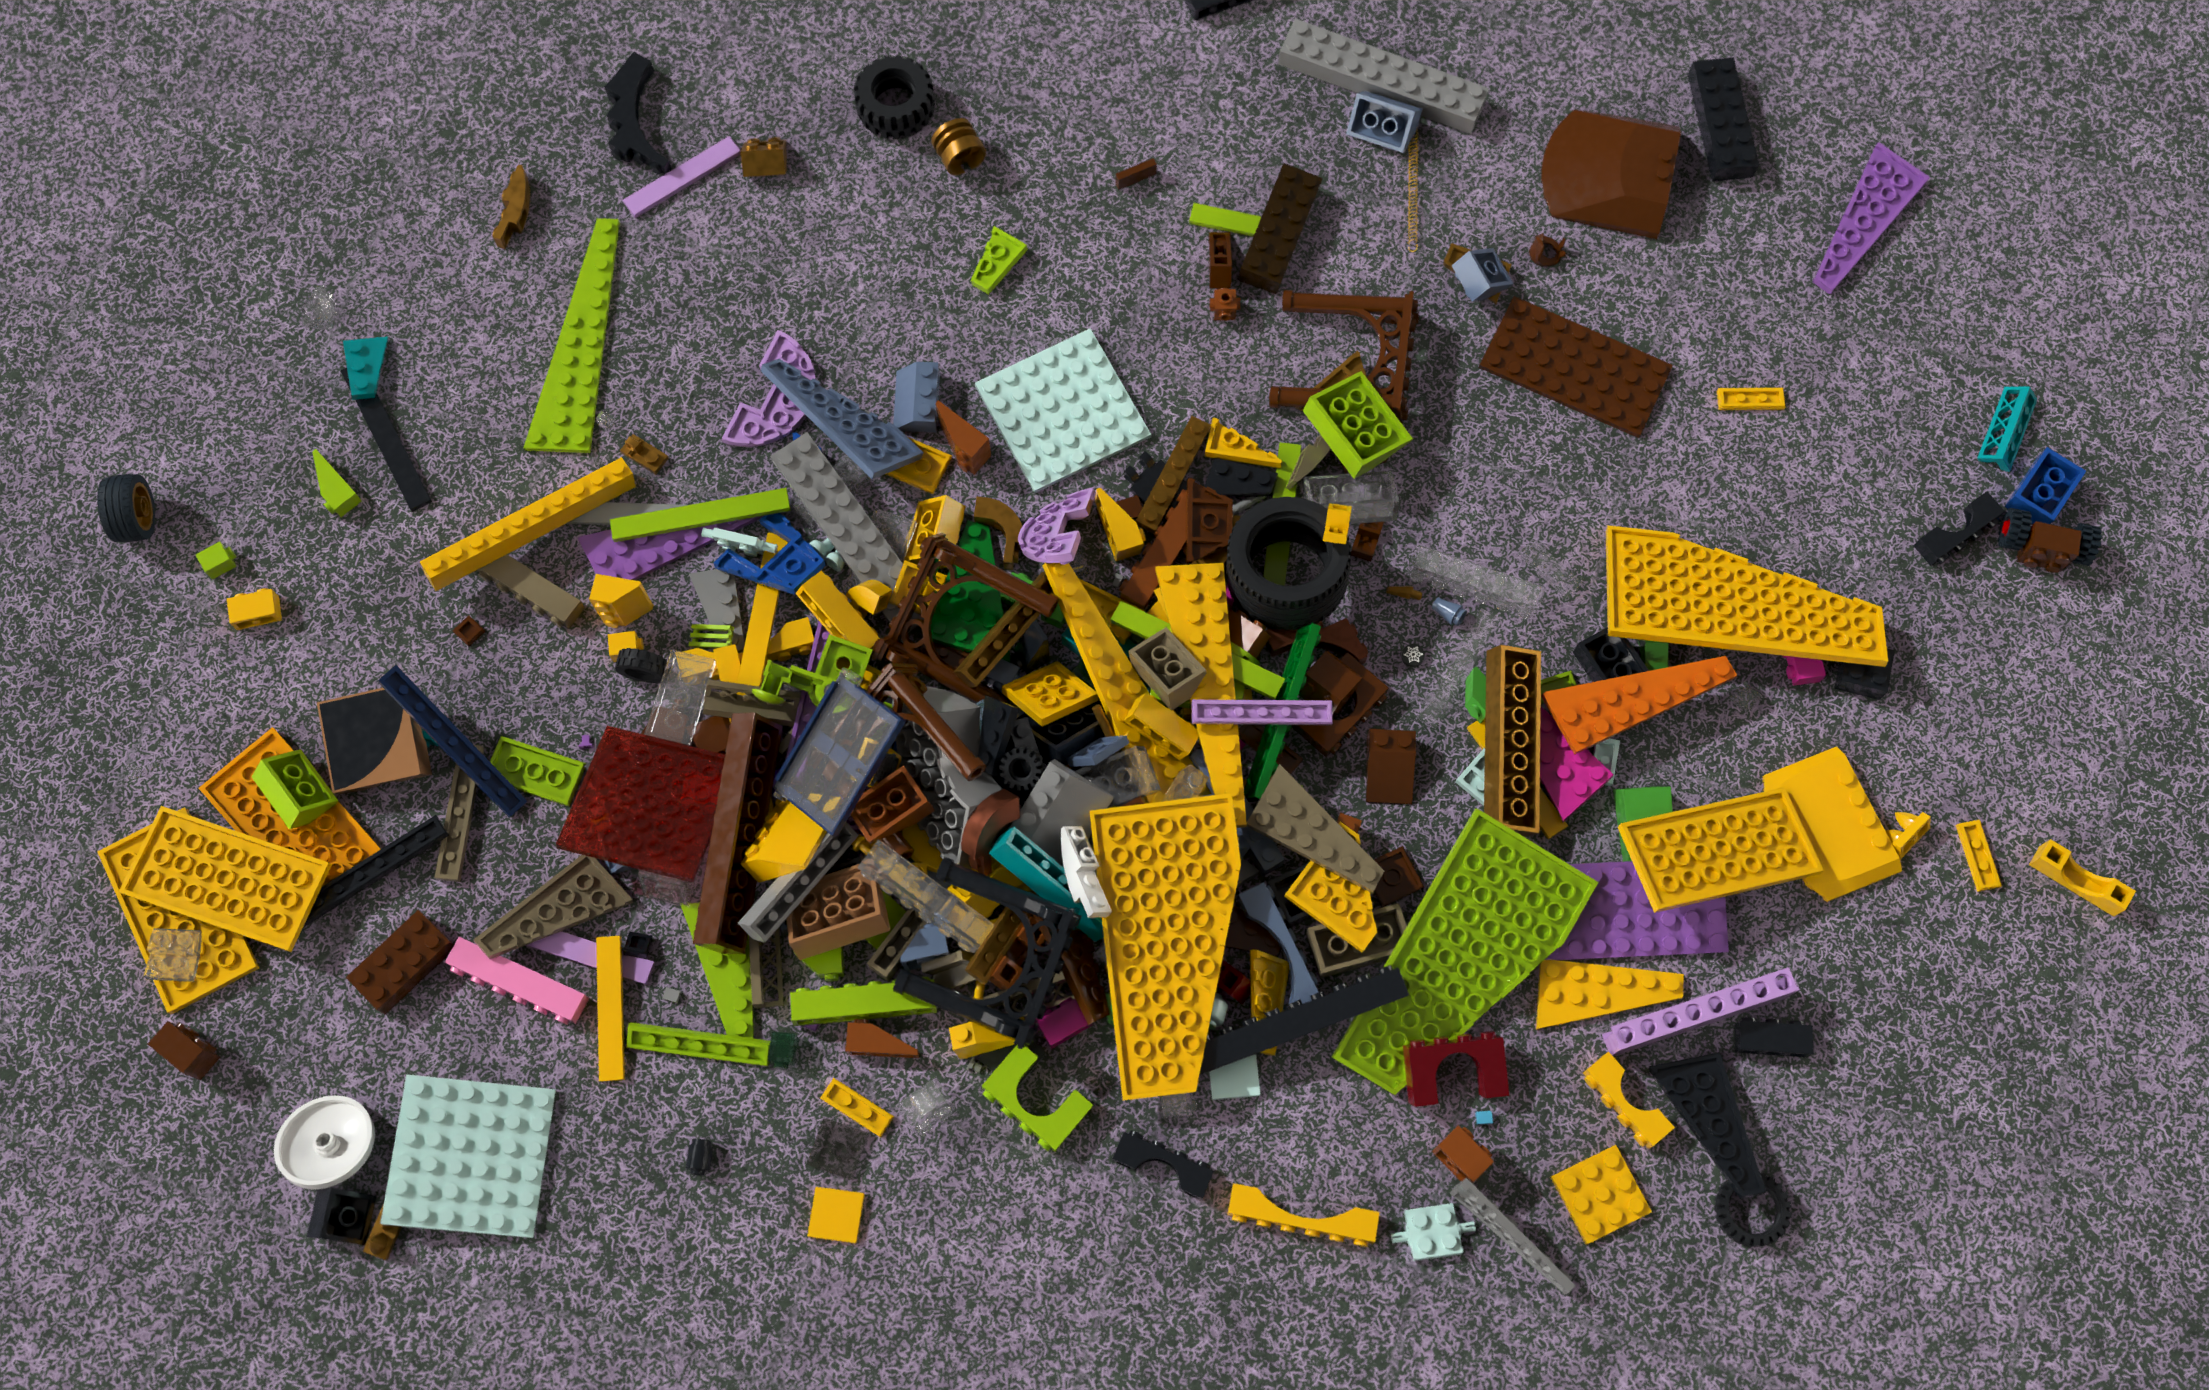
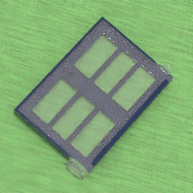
(838, 753)

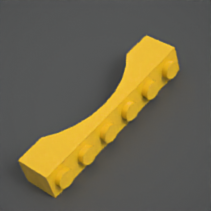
(792, 639)
(1251, 1204)

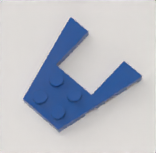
(787, 569)

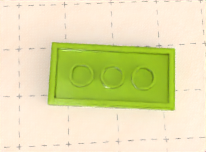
(538, 770)

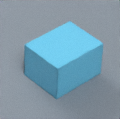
(1484, 1117)

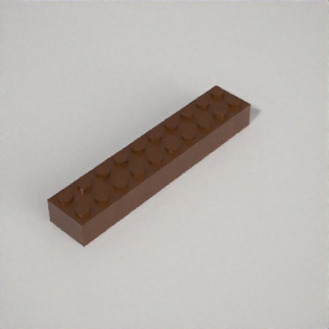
(739, 815)

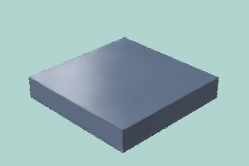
(1097, 751)

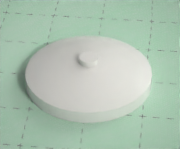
(324, 1142)

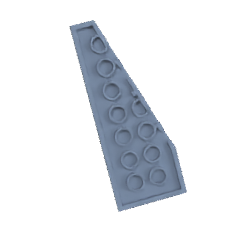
(860, 435)

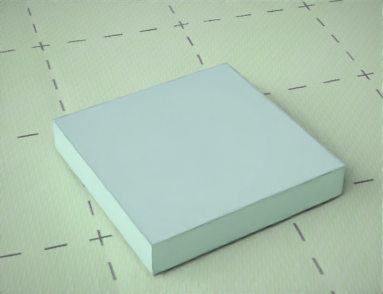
(1235, 1080)

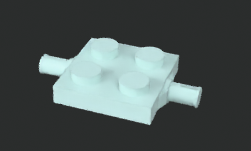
(733, 541)
(1433, 1232)

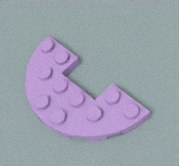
(778, 413)
(1044, 536)

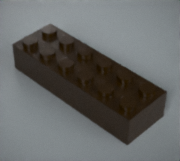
(1279, 229)

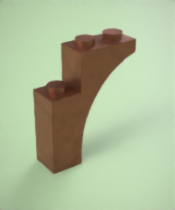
(1337, 637)

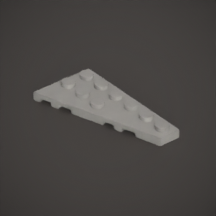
(1507, 1230)

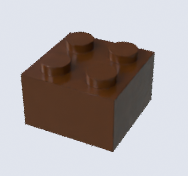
(184, 1049)

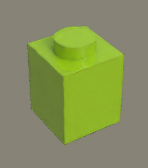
(216, 560)

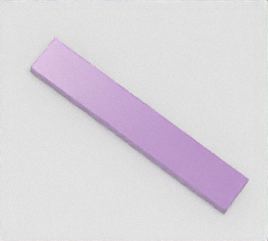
(681, 177)
(1262, 712)
(585, 953)

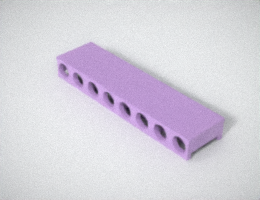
(1700, 1012)

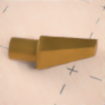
(1405, 592)

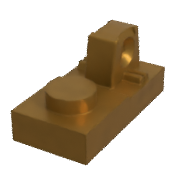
(644, 454)

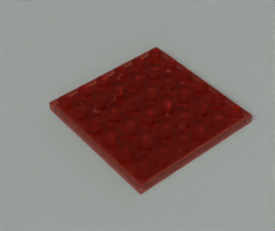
(645, 804)

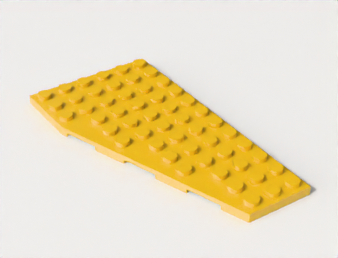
(1715, 599)
(1171, 898)

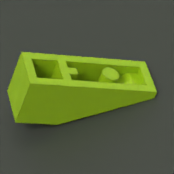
(336, 492)

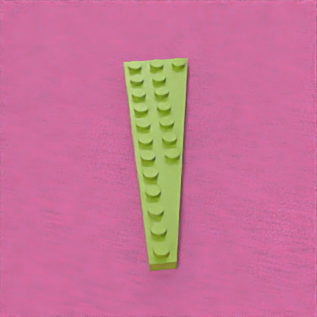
(571, 387)

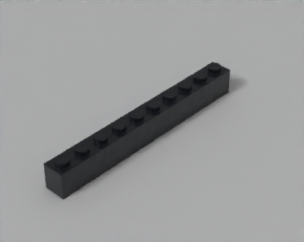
(1303, 1018)

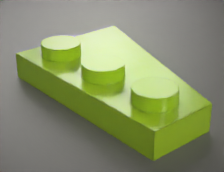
(998, 259)

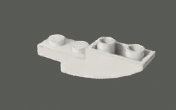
(1080, 872)

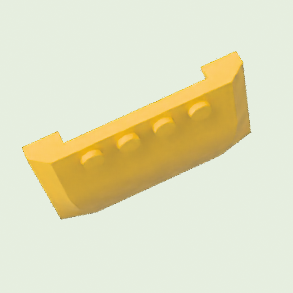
(1838, 823)

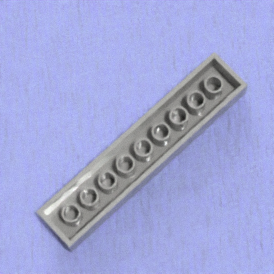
(1374, 70)

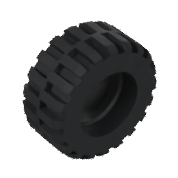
(890, 74)

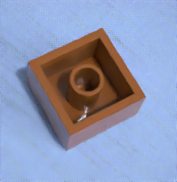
(1463, 1154)

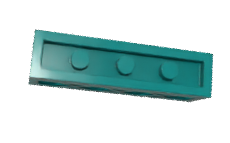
(2010, 441)

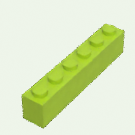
(853, 1003)

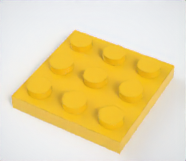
(1049, 693)
(1601, 1194)

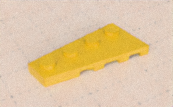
(1268, 985)

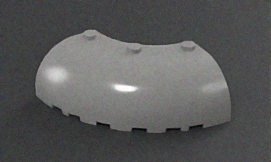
(939, 779)

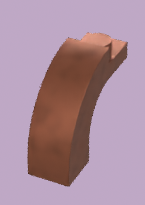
(984, 824)

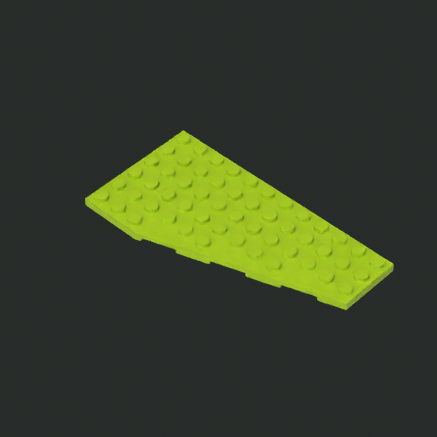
(1470, 942)

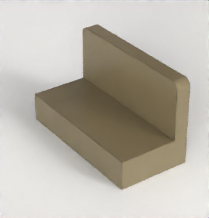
(950, 969)

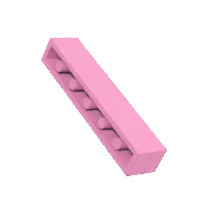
(518, 981)

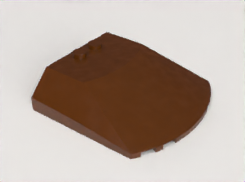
(1610, 171)

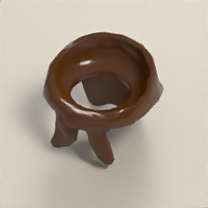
(1537, 249)

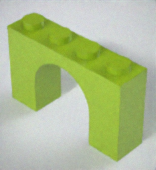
(1050, 1129)

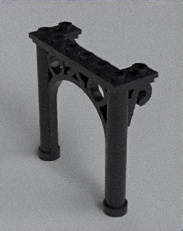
(977, 1009)

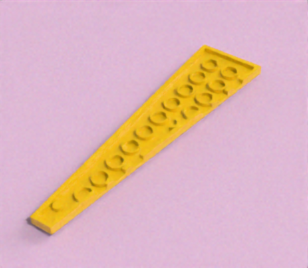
(1199, 620)
(1110, 672)

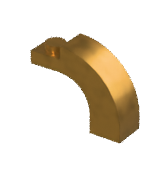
(1002, 517)

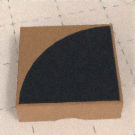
(371, 742)

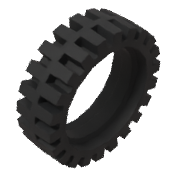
(1760, 1239)

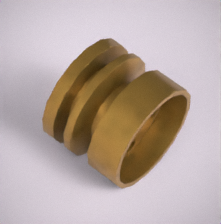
(958, 144)

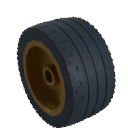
(126, 508)

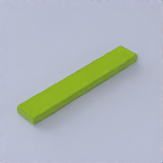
(698, 1044)

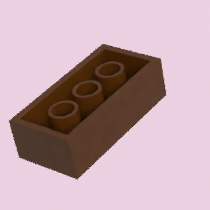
(401, 962)

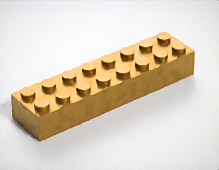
(1513, 738)

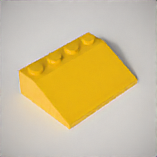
(783, 843)

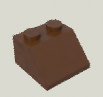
(1330, 681)

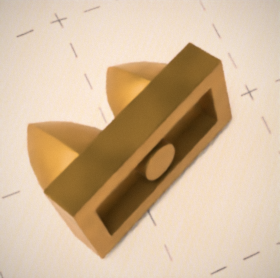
(381, 1239)

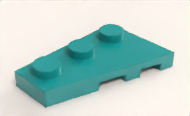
(364, 364)

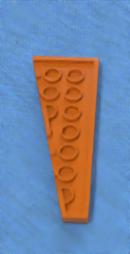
(1613, 705)

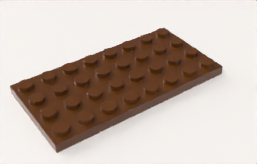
(1576, 366)

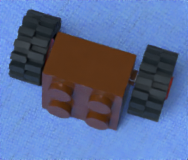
(2048, 544)

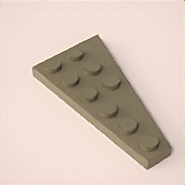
(1300, 824)

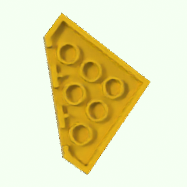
(1335, 902)

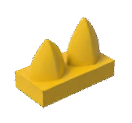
(1914, 827)

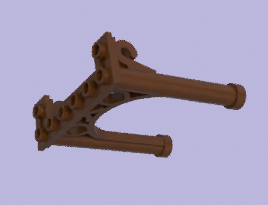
(1393, 310)
(937, 548)
(910, 691)

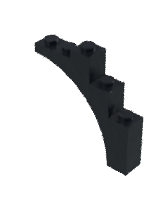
(625, 93)

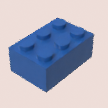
(2046, 486)

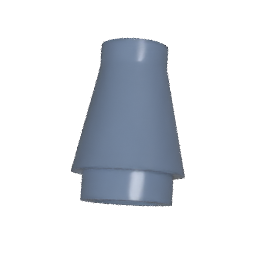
(1451, 612)

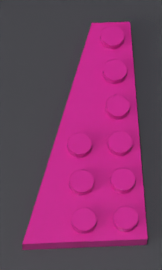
(1567, 776)

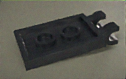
(1146, 480)

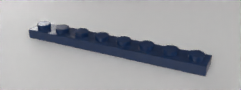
(452, 741)

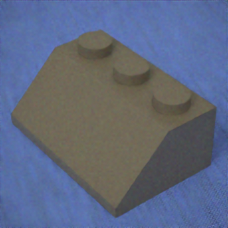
(1167, 668)

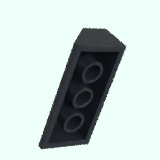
(1608, 657)

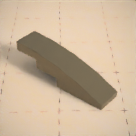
(1308, 460)

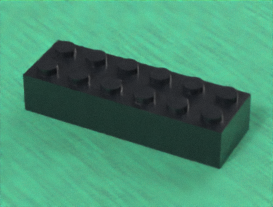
(1723, 119)

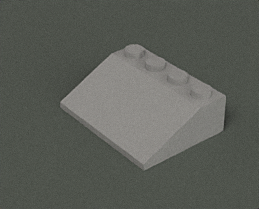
(1059, 801)

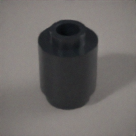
(699, 1157)

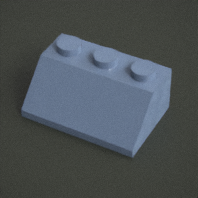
(1383, 121)
(916, 397)

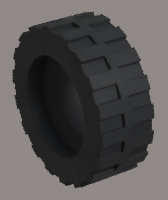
(640, 665)

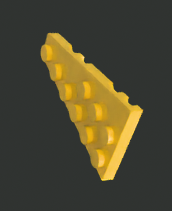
(1587, 991)

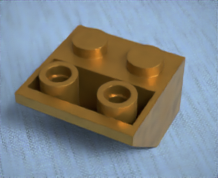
(764, 157)

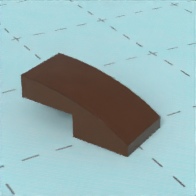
(1366, 540)

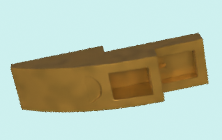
(517, 203)

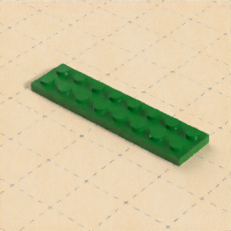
(1272, 737)

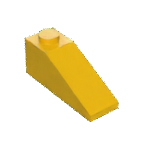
(975, 1039)

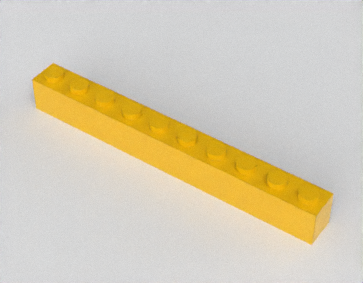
(528, 524)

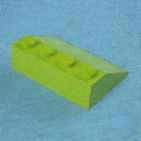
(1356, 424)

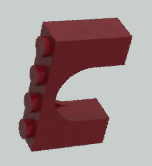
(1424, 1058)

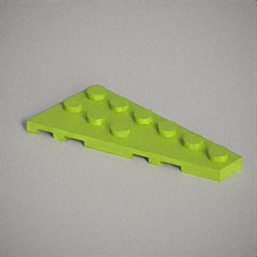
(729, 982)

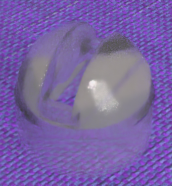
(605, 419)

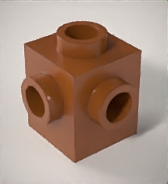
(1224, 304)

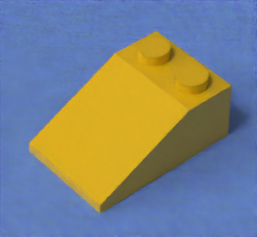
(1120, 528)

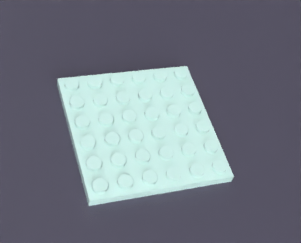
(1062, 410)
(468, 1156)

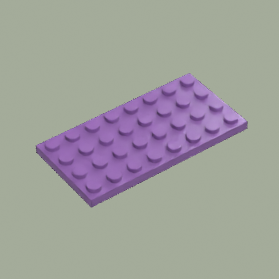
(1623, 923)

